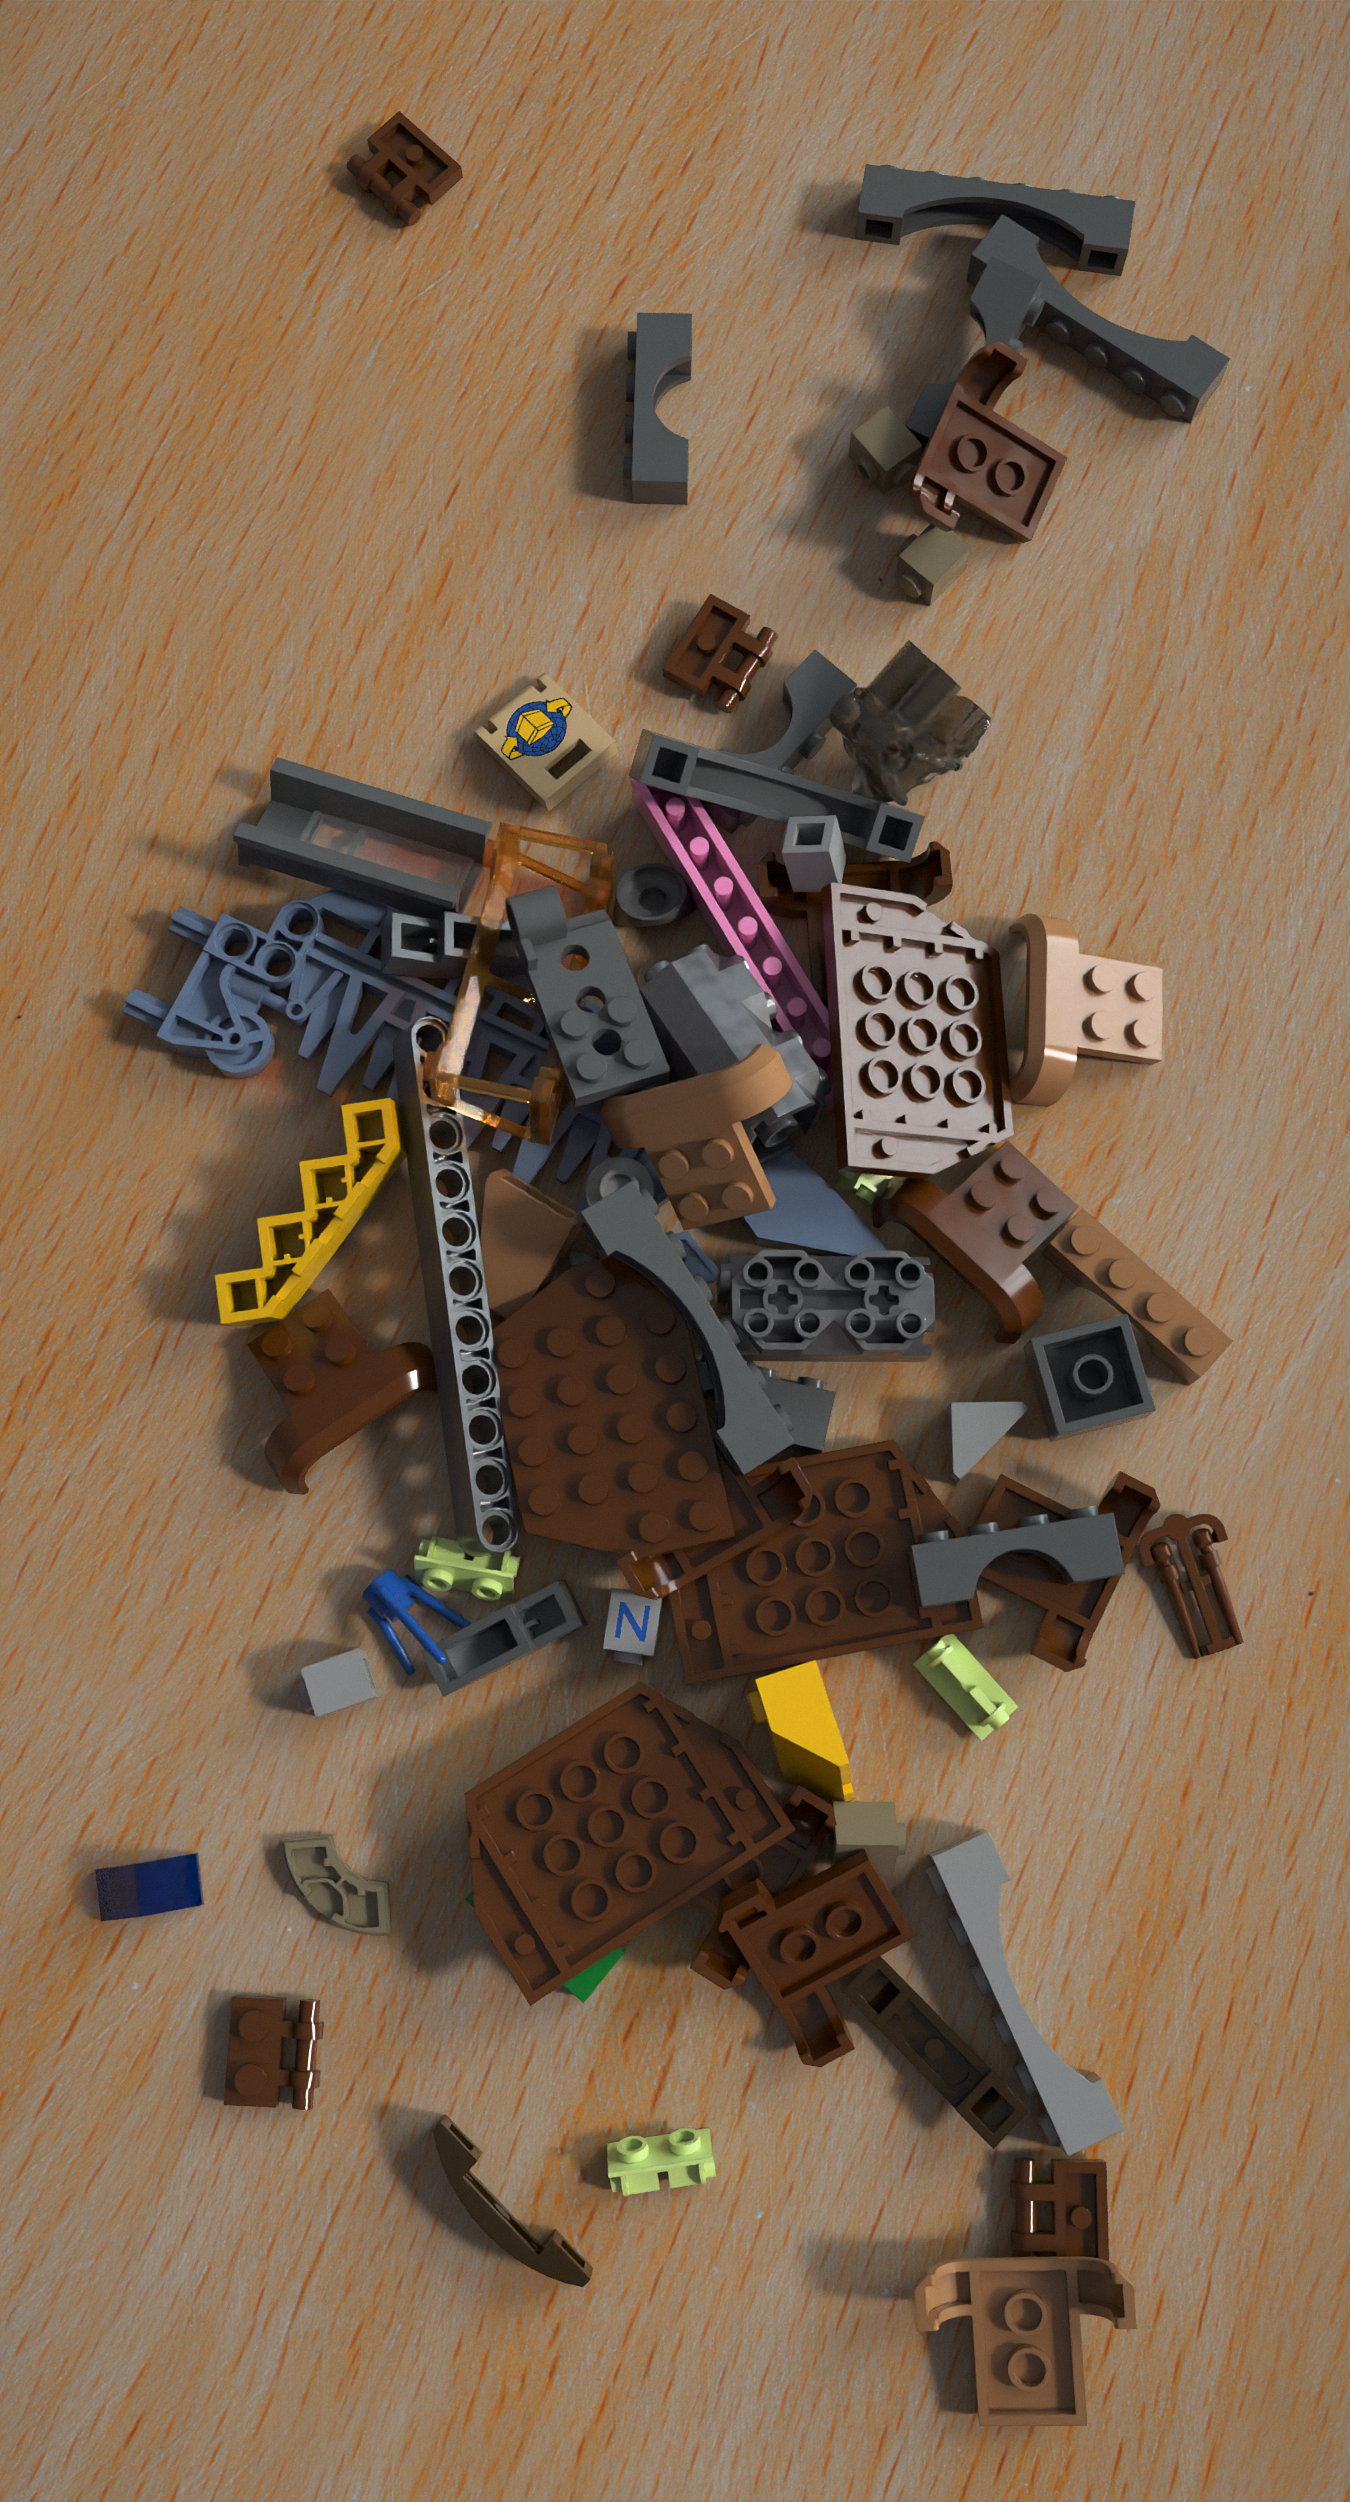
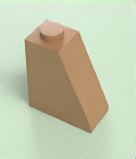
(521, 1241)

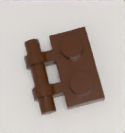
(413, 158)
(707, 646)
(257, 2052)
(1078, 2209)

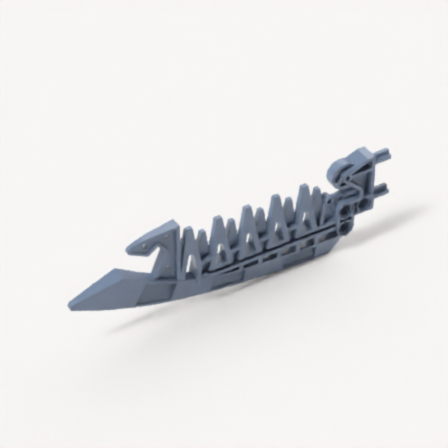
(325, 983)

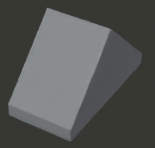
(975, 1429)

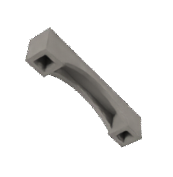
(1074, 2105)

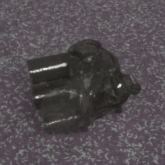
(906, 727)

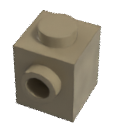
(884, 451)
(931, 563)
(870, 1828)

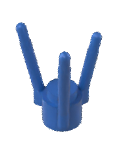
(391, 1599)

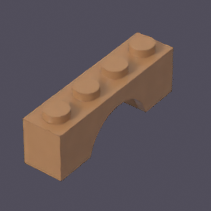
(1168, 1322)

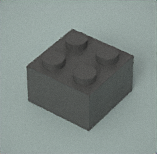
(1089, 1378)

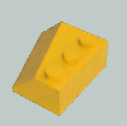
(803, 1731)

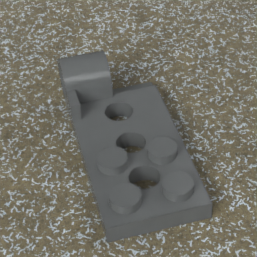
(542, 941)

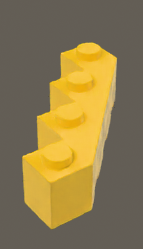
(335, 1198)

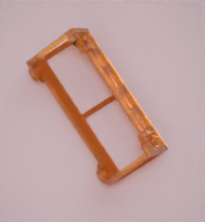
(445, 1066)

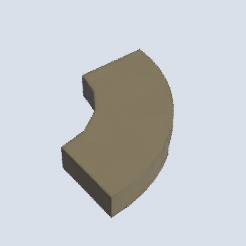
(335, 1888)

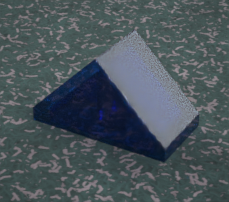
(149, 1887)

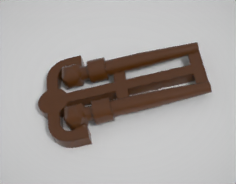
(1178, 1528)

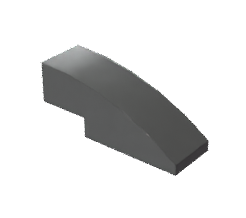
(440, 947)
(506, 1636)

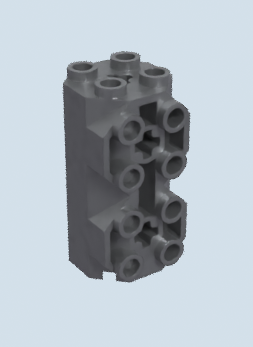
(713, 1016)
(829, 1306)

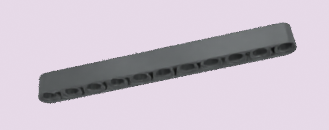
(448, 1308)

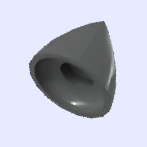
(651, 897)

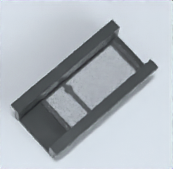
(366, 841)

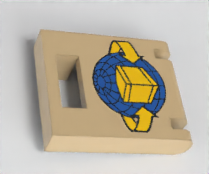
(537, 733)

